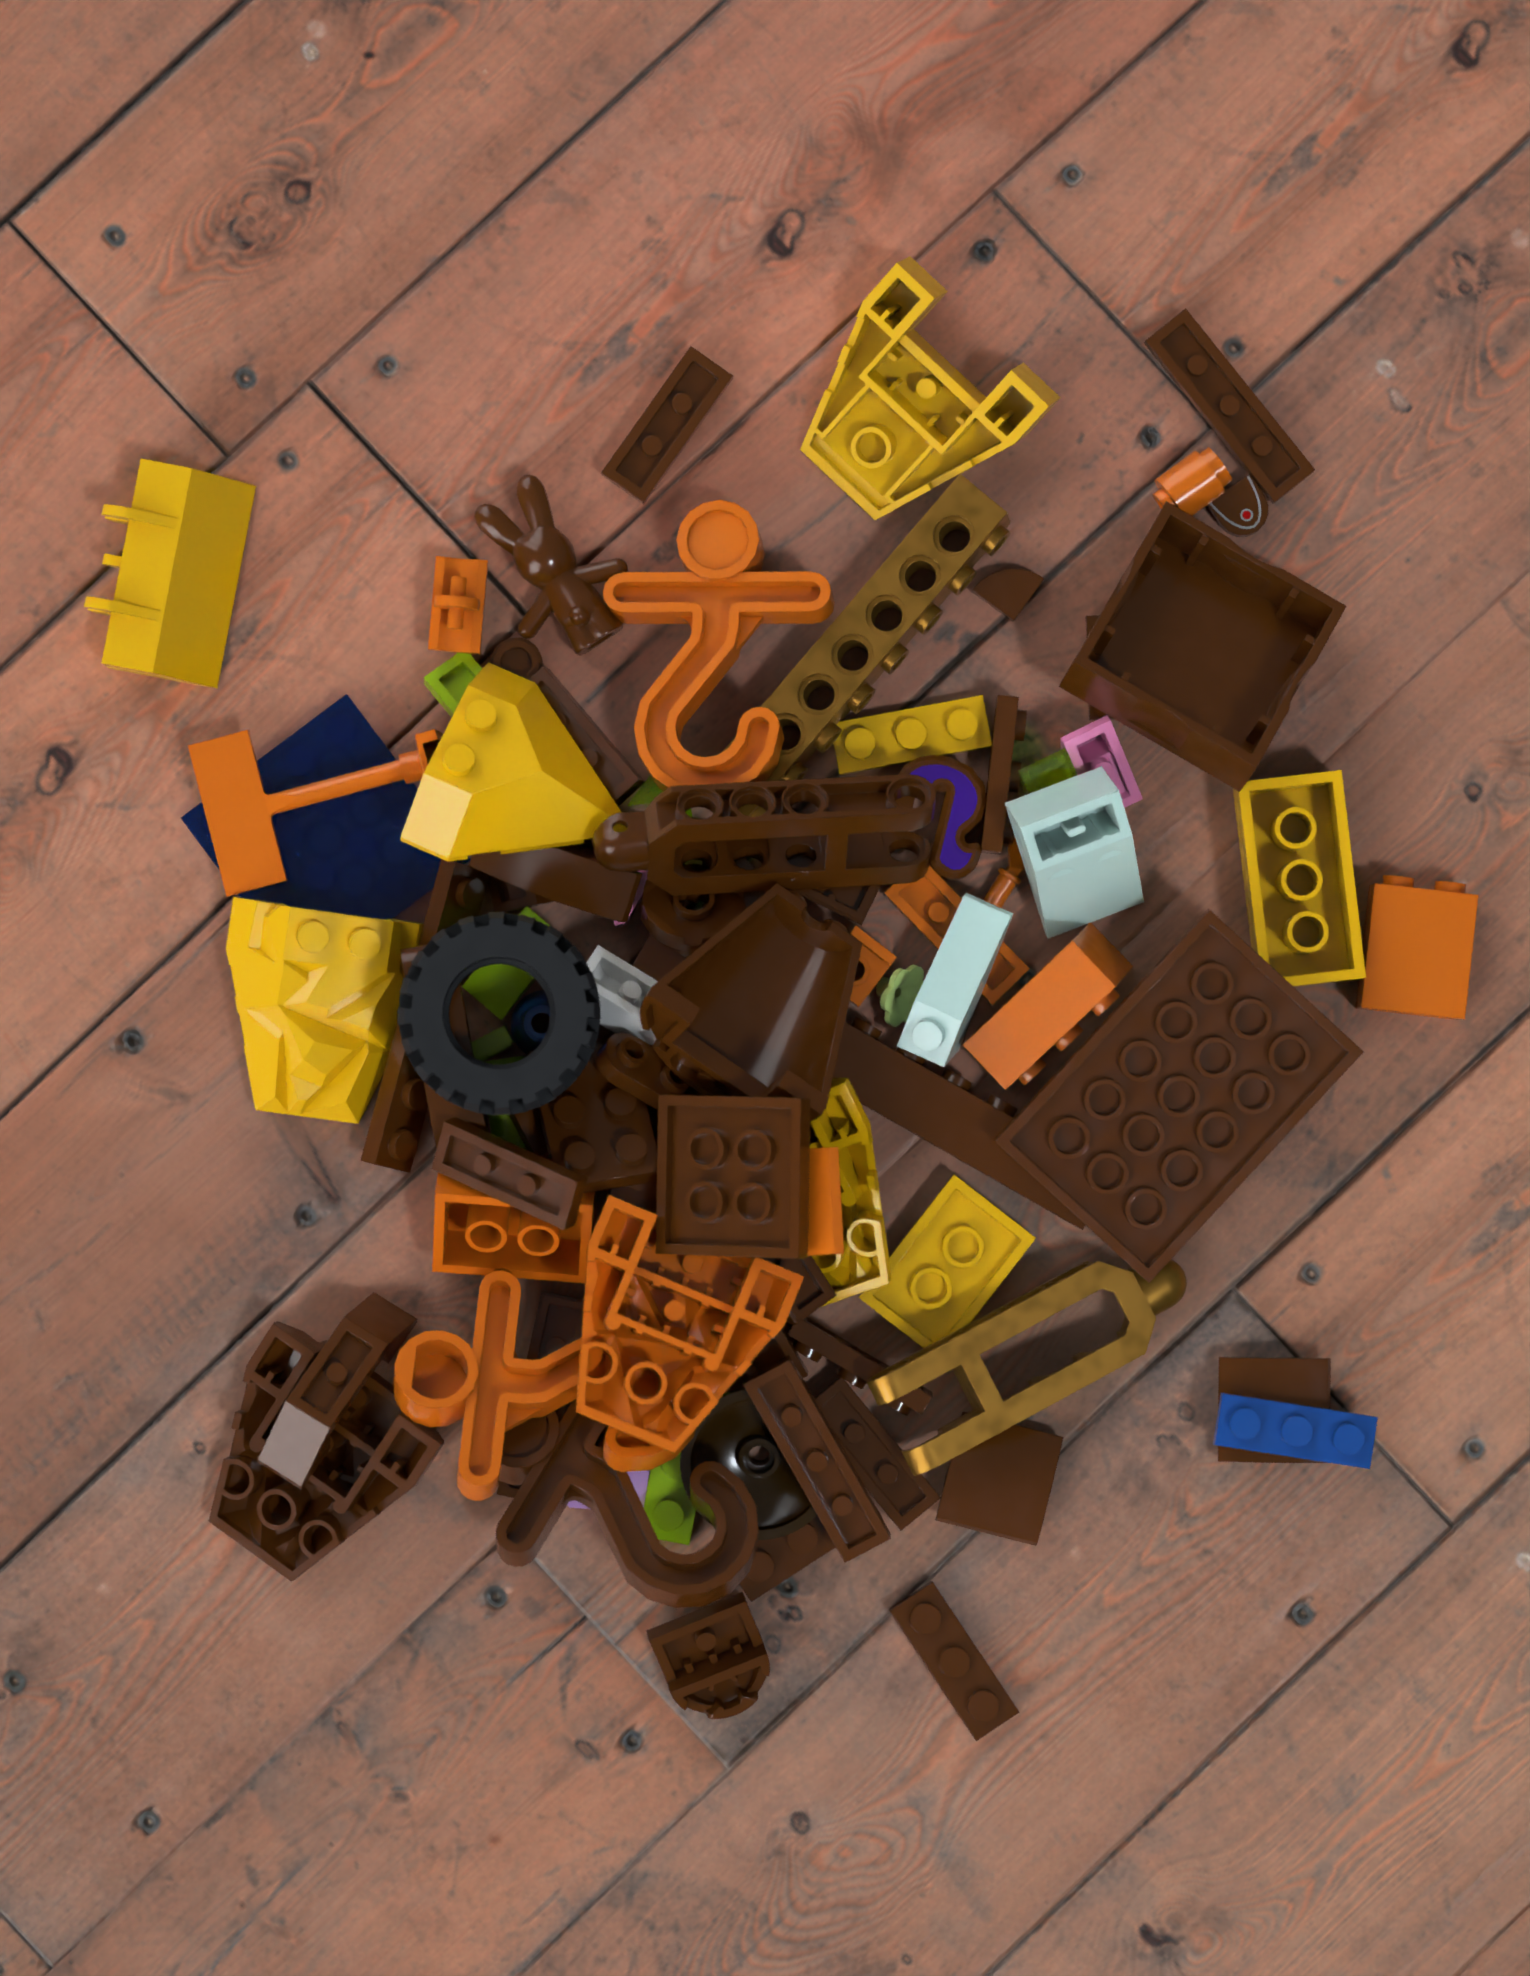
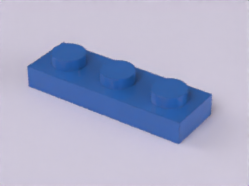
(1295, 1430)

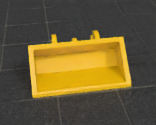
(175, 573)

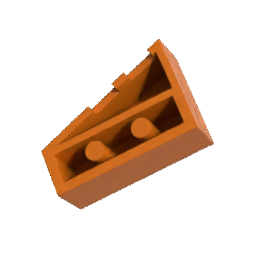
(1049, 1008)

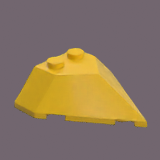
(505, 777)

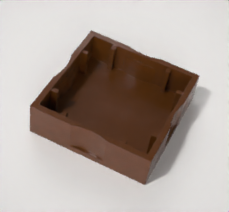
(1202, 647)

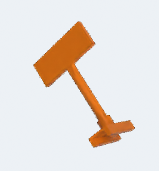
(242, 811)

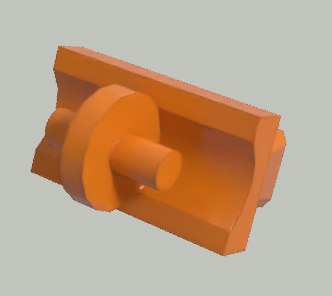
(458, 605)

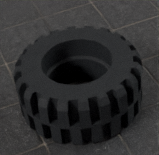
(485, 942)

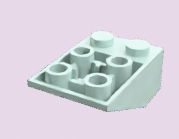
(1076, 851)

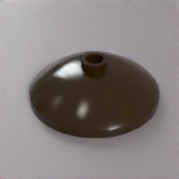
(727, 1438)

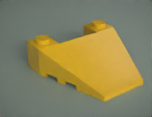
(903, 413)

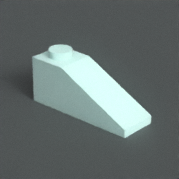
(955, 981)

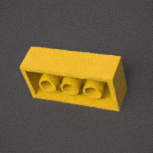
(1300, 877)

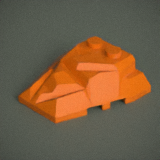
(669, 1327)

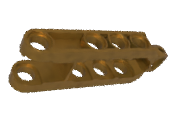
(963, 1347)

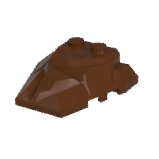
(370, 1463)

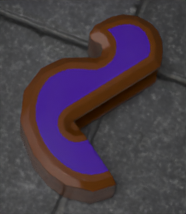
(959, 814)

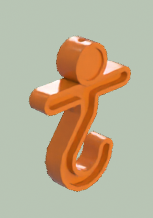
(724, 604)
(492, 1388)

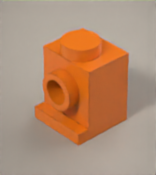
(875, 961)

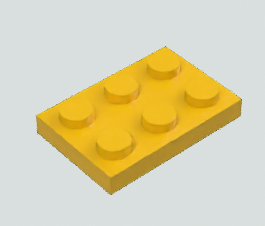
(948, 1264)

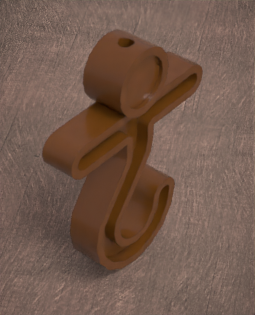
(566, 1464)

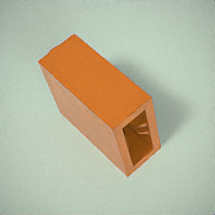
(1417, 948)

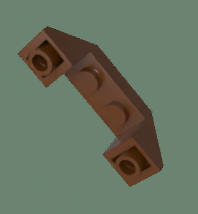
(330, 1385)

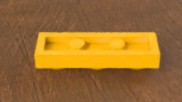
(912, 733)

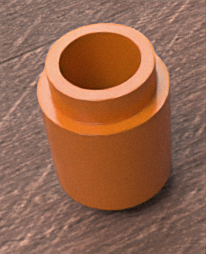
(1193, 482)

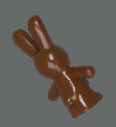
(549, 563)

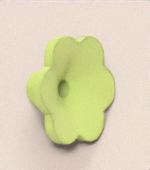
(899, 993)

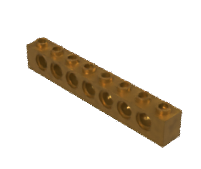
(958, 508)

